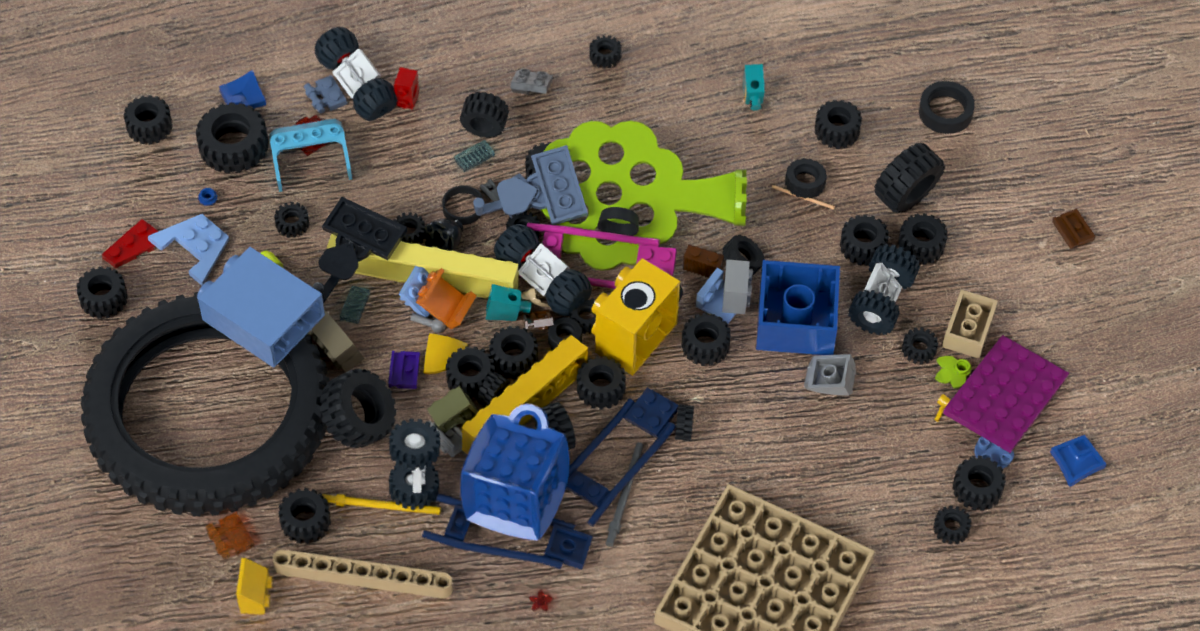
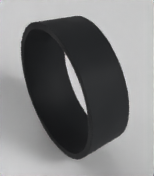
(619, 213)

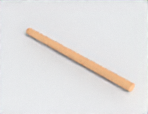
(808, 199)

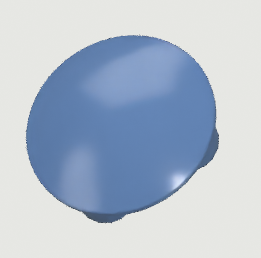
(988, 449)

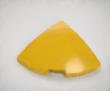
(438, 351)

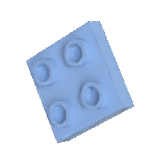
(410, 290)

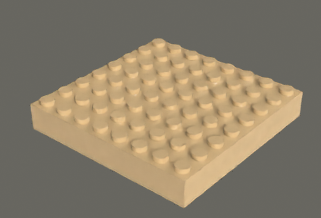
(763, 572)

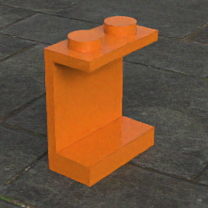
(444, 300)

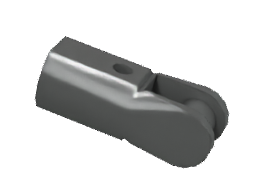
(493, 194)

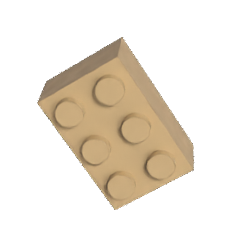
(970, 324)

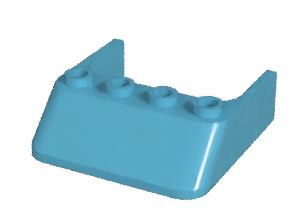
(307, 135)

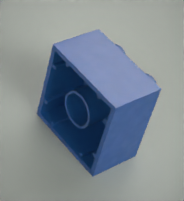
(798, 308)

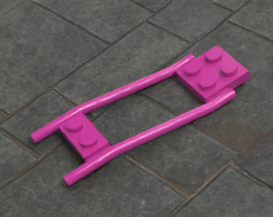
(648, 249)

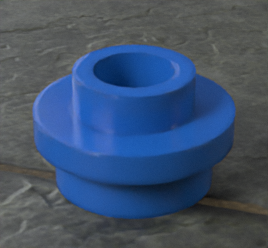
(204, 194)

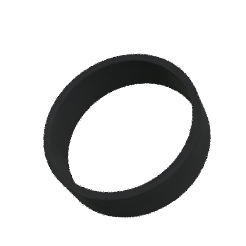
(458, 190)

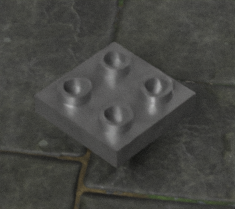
(530, 81)

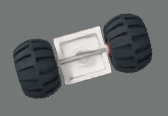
(340, 52)
(543, 270)

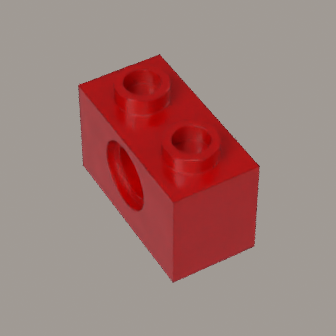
(406, 88)

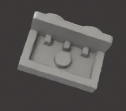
(450, 441)

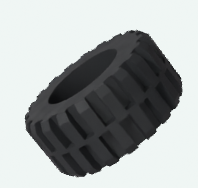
(237, 155)
(909, 178)
(341, 417)

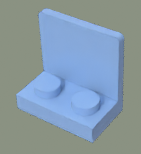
(711, 297)

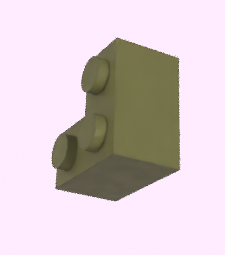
(452, 409)

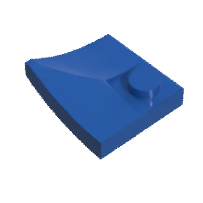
(244, 91)
(1077, 459)

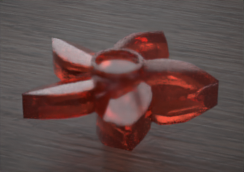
(540, 601)

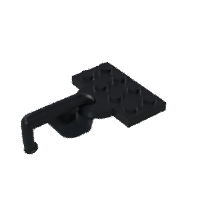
(358, 230)

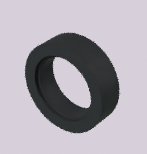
(941, 124)

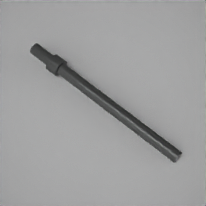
(615, 526)

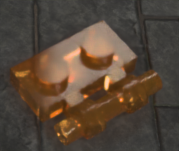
(235, 532)

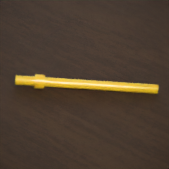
(342, 500)

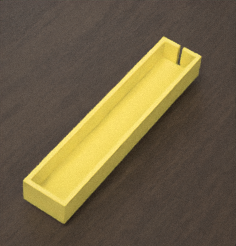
(461, 270)

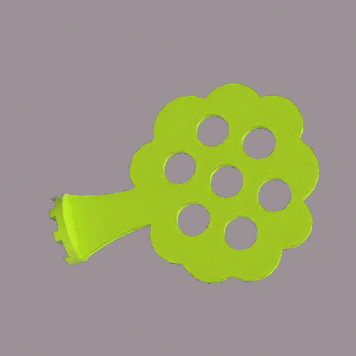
(717, 197)

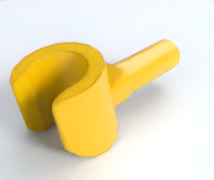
(943, 402)

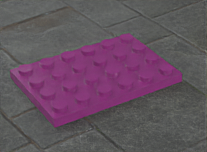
(1006, 393)

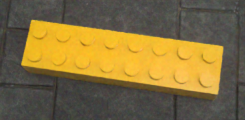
(536, 387)

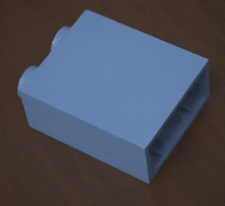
(260, 306)

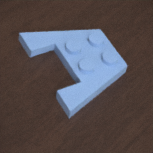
(198, 237)

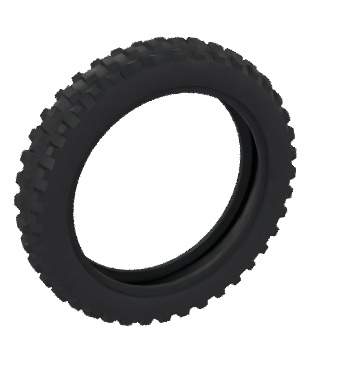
(193, 488)

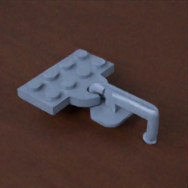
(556, 189)

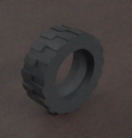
(805, 166)
(748, 248)

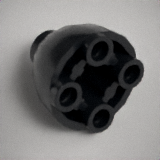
(443, 234)

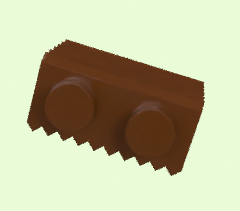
(702, 261)

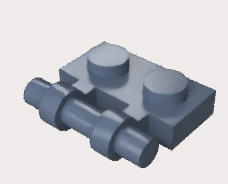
(329, 91)

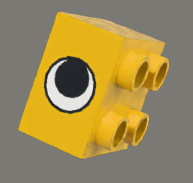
(635, 315)

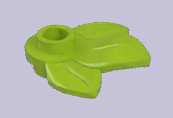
(950, 371)

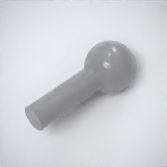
(436, 325)

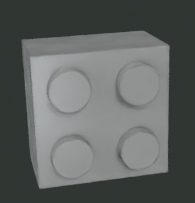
(737, 287)

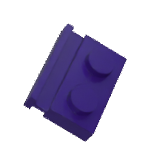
(404, 369)

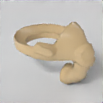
(531, 295)

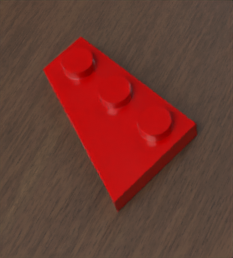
(130, 245)

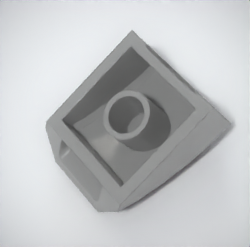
(831, 374)

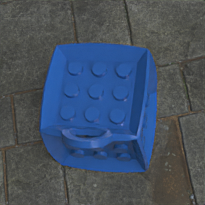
(515, 474)

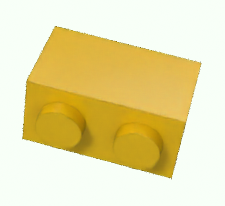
(253, 588)

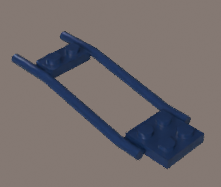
(649, 413)
(563, 547)

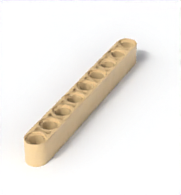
(355, 567)

